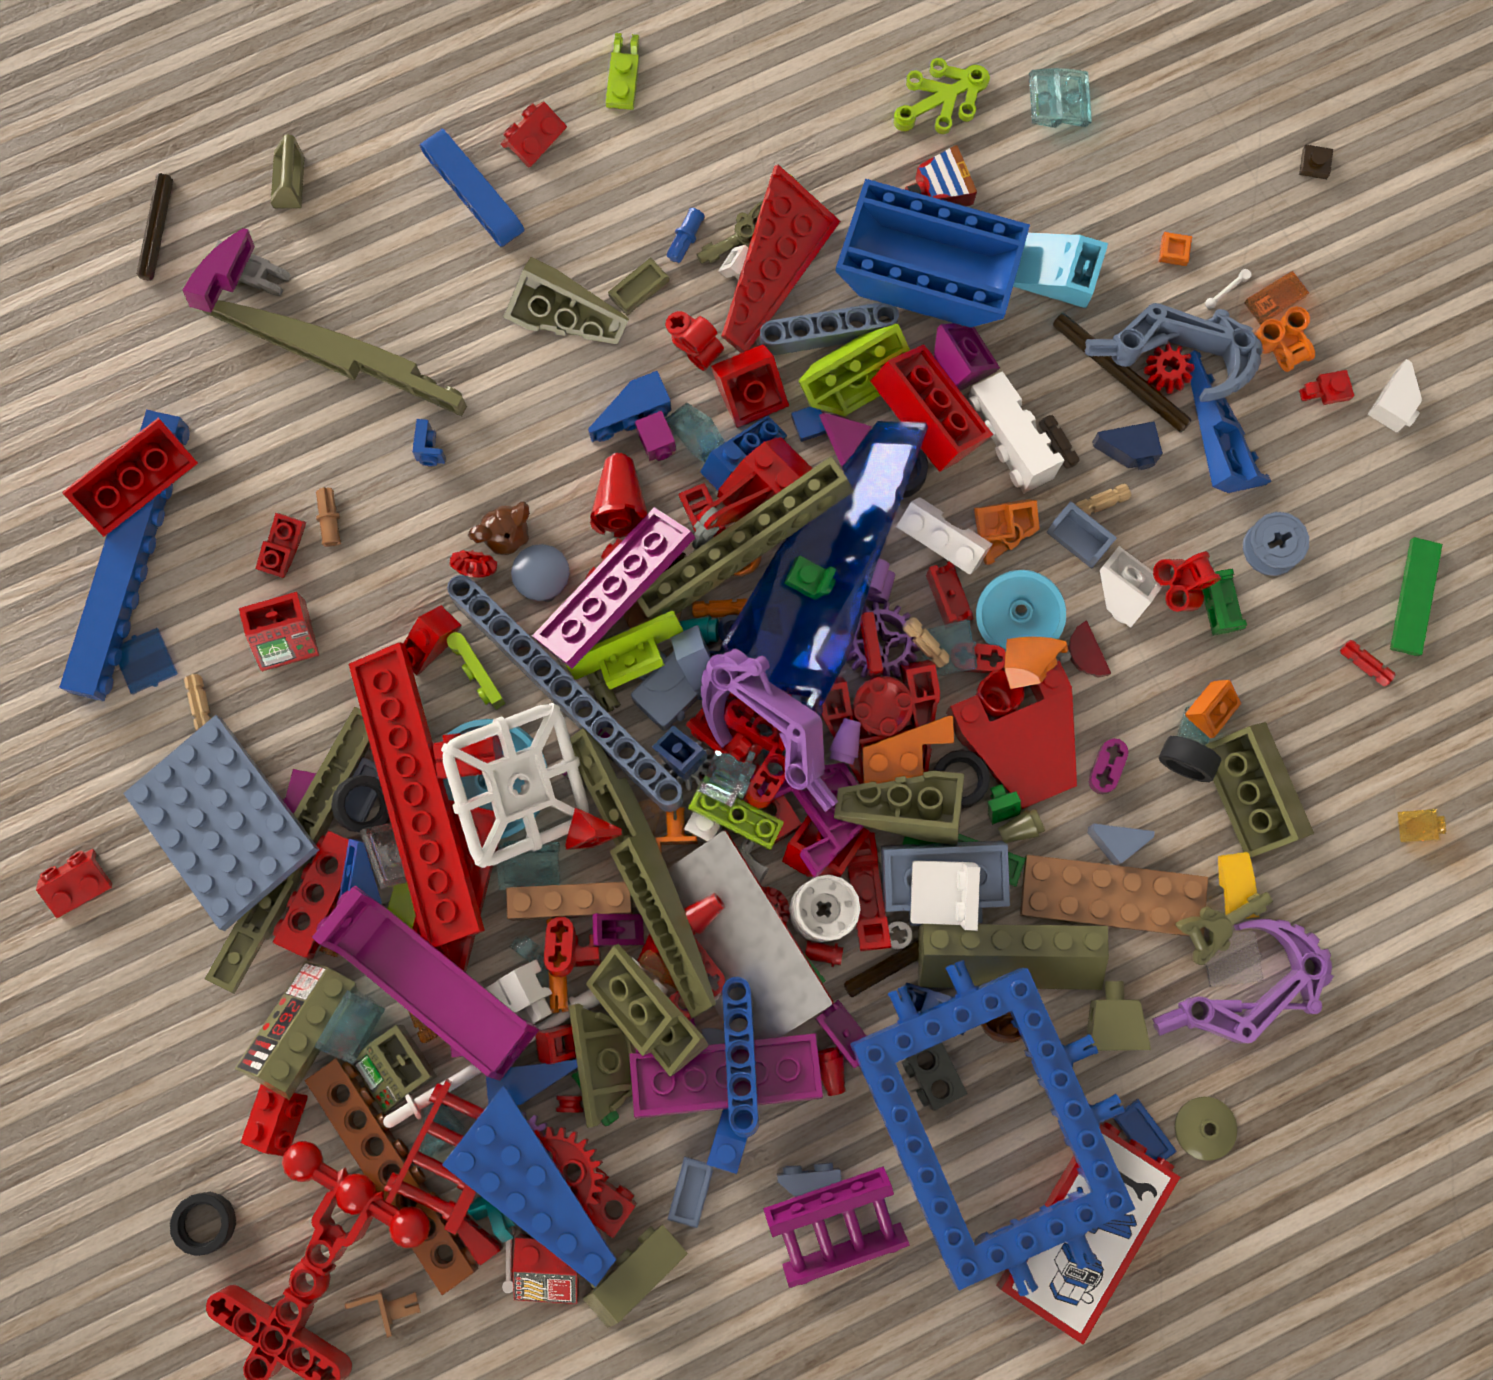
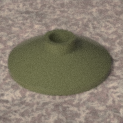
(1191, 1123)

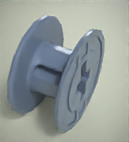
(1271, 529)

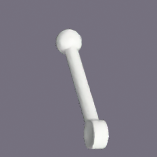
(1244, 276)
(508, 1284)

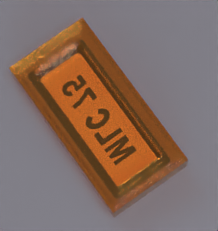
(1276, 297)

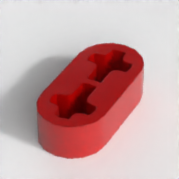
(987, 650)
(566, 947)

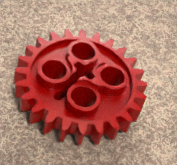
(568, 1151)

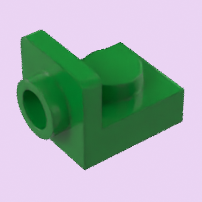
(810, 578)

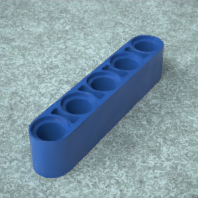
(472, 187)
(735, 1041)

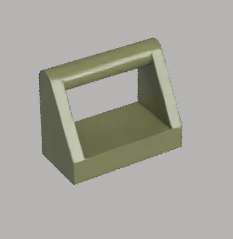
(287, 174)

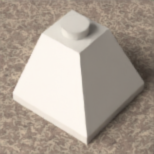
(1127, 586)

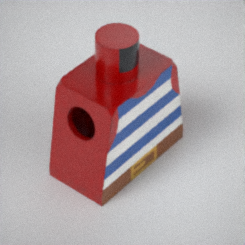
(945, 179)

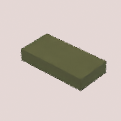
(638, 286)

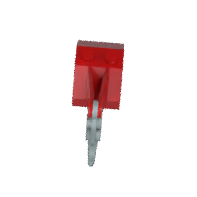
(752, 483)

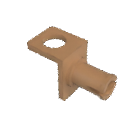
(389, 1310)

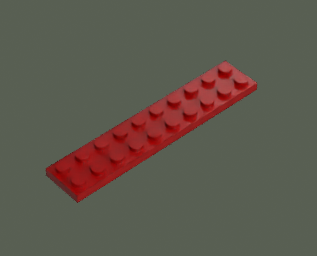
(416, 797)

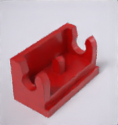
(949, 594)

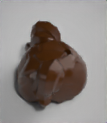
(501, 521)

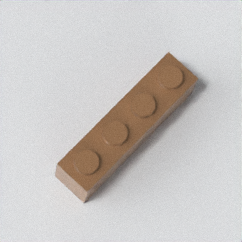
(568, 901)

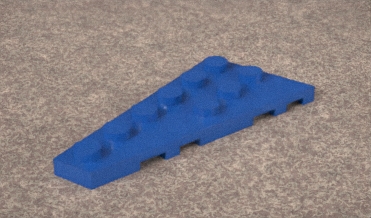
(518, 1177)

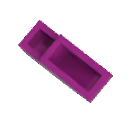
(219, 271)

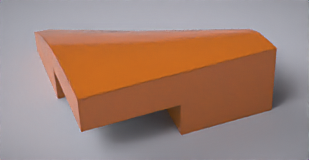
(1006, 525)
(1030, 659)

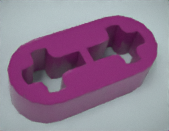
(1115, 769)

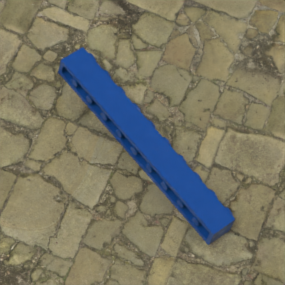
(116, 589)

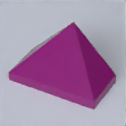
(844, 434)

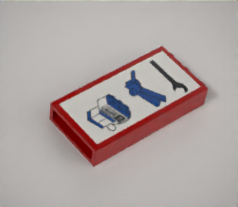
(1074, 1296)

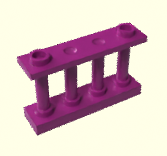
(828, 1202)

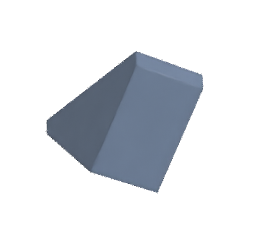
(691, 655)
(1119, 842)

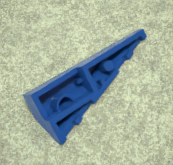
(1226, 450)

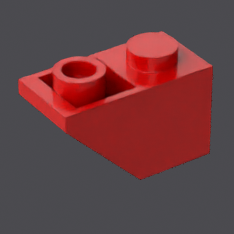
(429, 637)

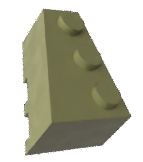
(635, 1275)

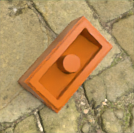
(1214, 707)

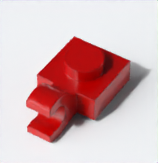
(1331, 387)

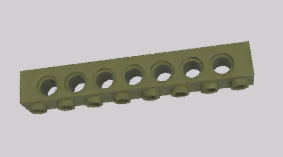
(746, 540)

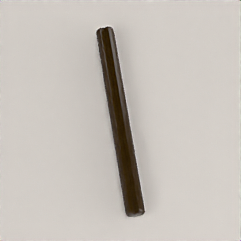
(1125, 375)

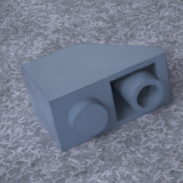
(802, 1182)

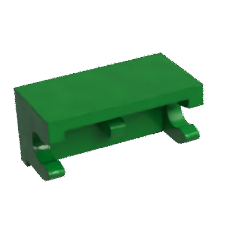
(1223, 605)

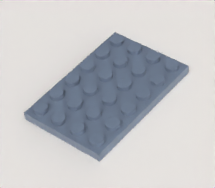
(220, 822)

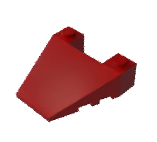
(924, 688)
(1028, 748)

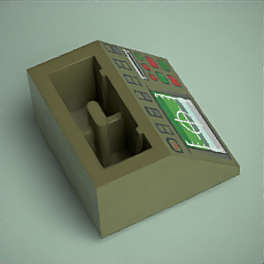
(393, 1067)

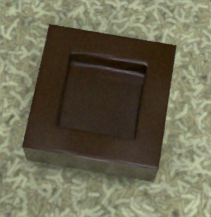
(1316, 161)

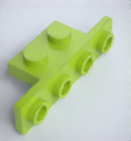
(629, 652)

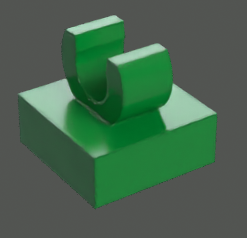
(1003, 805)

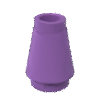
(846, 742)

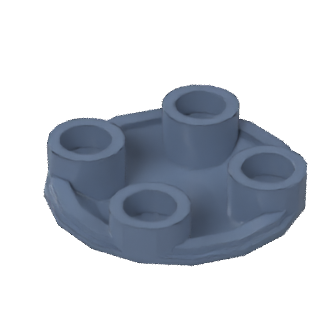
(540, 572)

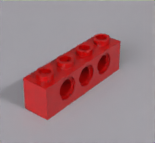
(286, 931)

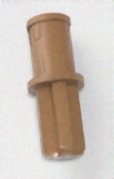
(328, 517)

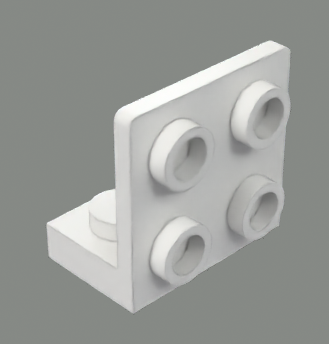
(945, 893)

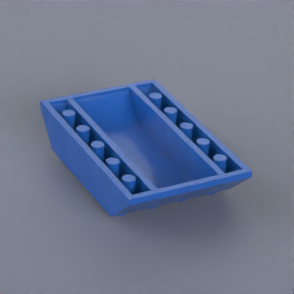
(931, 255)

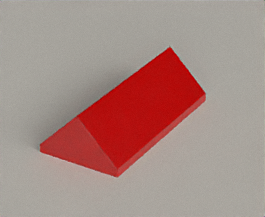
(130, 477)

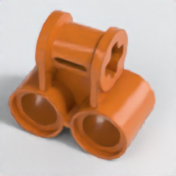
(1287, 340)

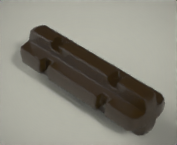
(1059, 441)

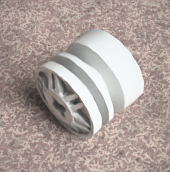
(842, 909)

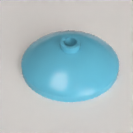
(998, 602)

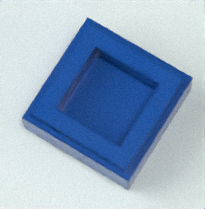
(808, 423)

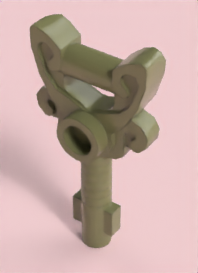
(743, 235)
(1219, 926)

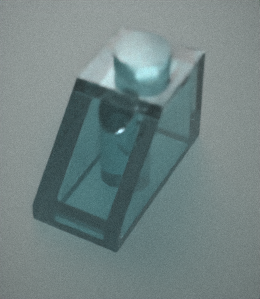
(695, 431)

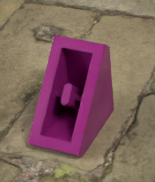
(617, 929)

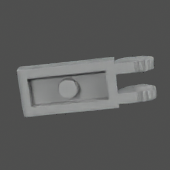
(256, 272)

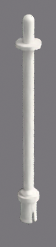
(414, 1106)

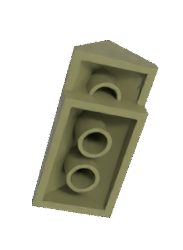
(645, 1012)

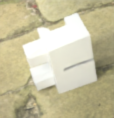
(523, 992)

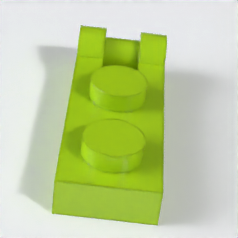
(474, 669)

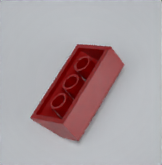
(924, 393)

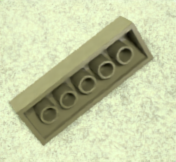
(1052, 953)

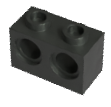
(942, 1070)

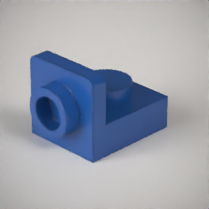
(423, 440)

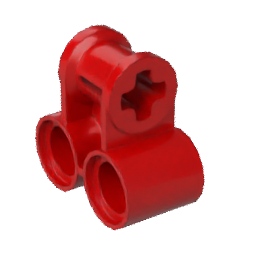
(695, 338)
(1188, 577)

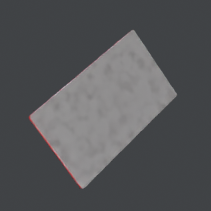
(749, 941)

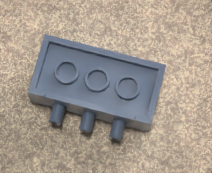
(988, 855)

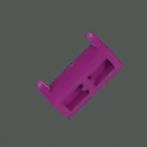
(841, 1030)

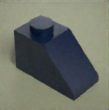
(1131, 445)
(680, 752)

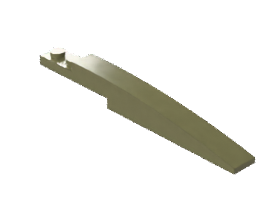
(338, 352)
(315, 817)
(645, 874)

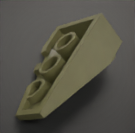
(558, 304)
(912, 807)

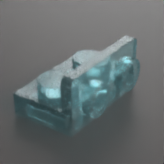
(727, 777)
(531, 867)

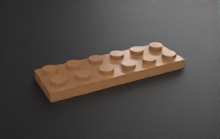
(1110, 895)

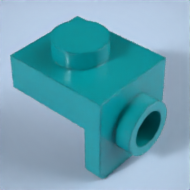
(499, 1222)

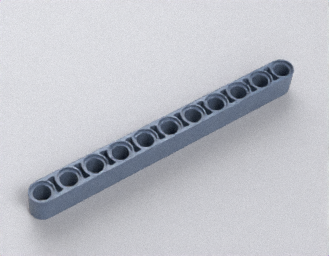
(559, 678)

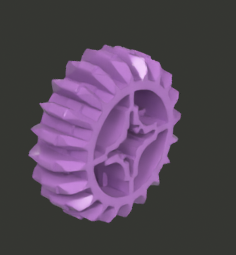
(893, 639)

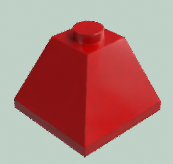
(808, 835)

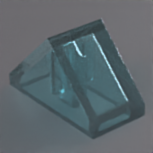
(444, 1117)

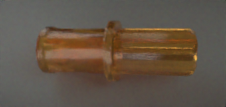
(656, 966)

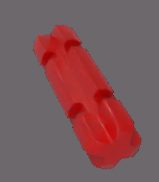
(1367, 663)

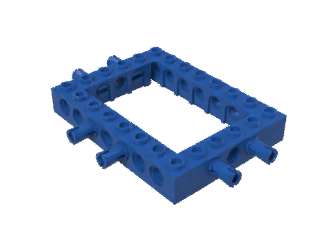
(1078, 1120)

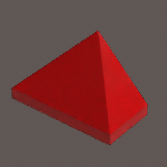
(589, 831)

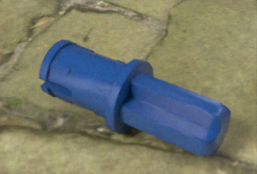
(685, 235)

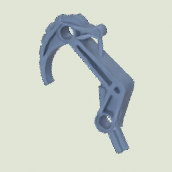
(1217, 336)

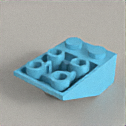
(1061, 266)

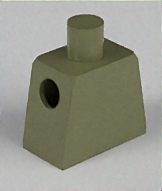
(1117, 1022)

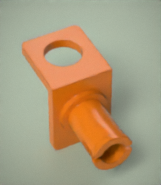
(675, 831)

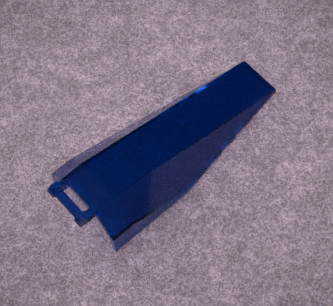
(813, 638)

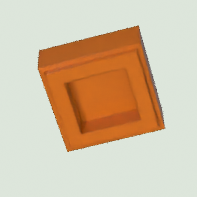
(1175, 249)

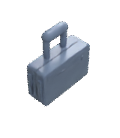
(665, 693)

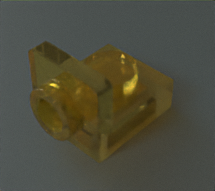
(1421, 825)

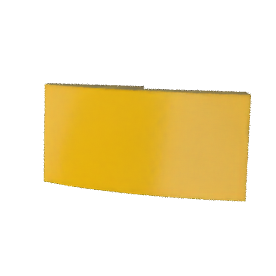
(1237, 879)

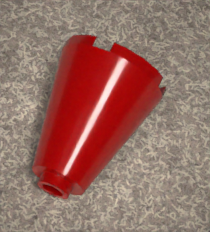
(619, 498)

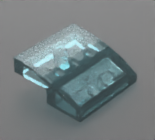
(1060, 97)

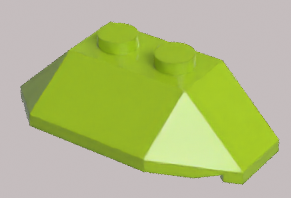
(843, 377)

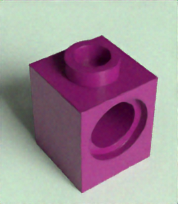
(655, 436)

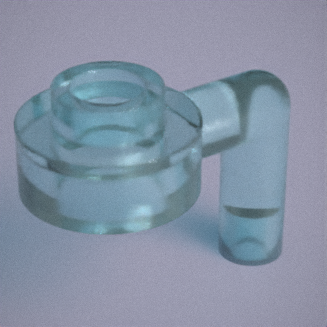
(528, 950)

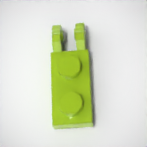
(623, 74)

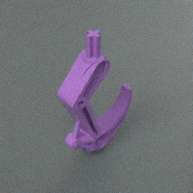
(798, 724)
(1219, 1015)

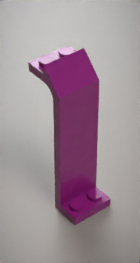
(426, 983)

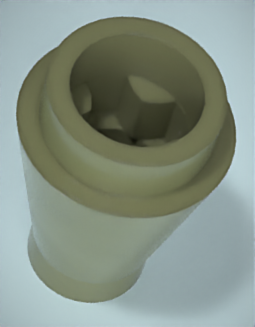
(1022, 827)

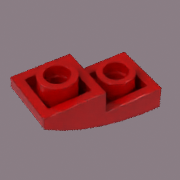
(283, 541)

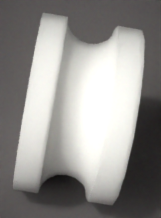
(900, 926)

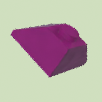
(963, 355)

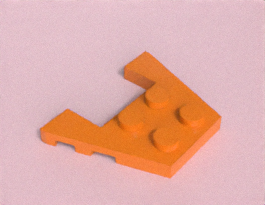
(903, 752)

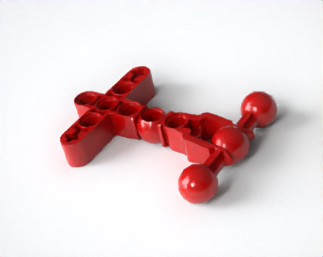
(233, 1304)

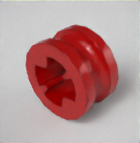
(569, 1103)

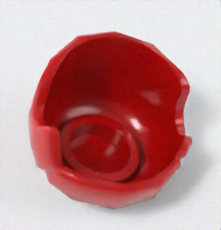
(997, 696)

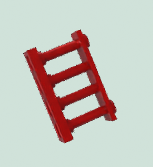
(451, 1211)

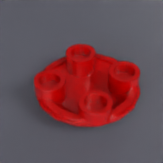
(883, 705)

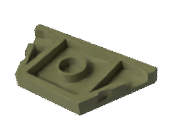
(601, 1062)

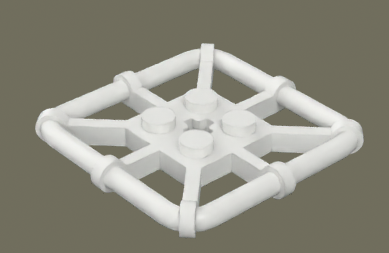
(500, 777)

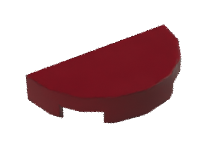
(1086, 652)

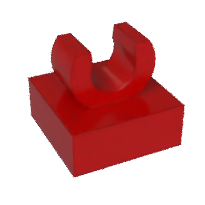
(740, 747)
(588, 955)

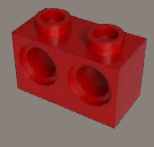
(600, 1217)

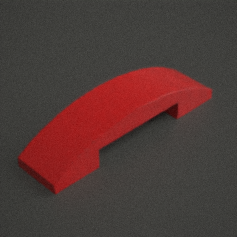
(864, 877)

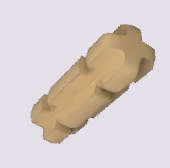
(1105, 499)
(926, 642)
(197, 700)

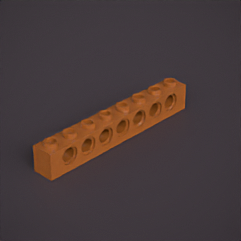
(357, 1140)

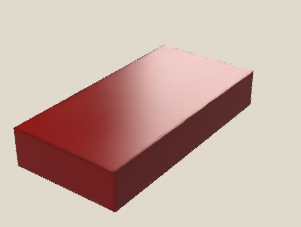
(871, 644)

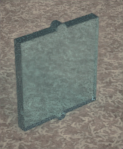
(958, 643)

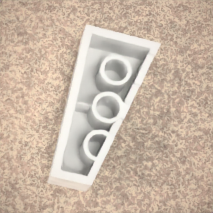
(1015, 433)

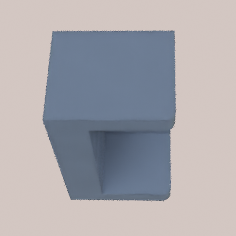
(1081, 534)

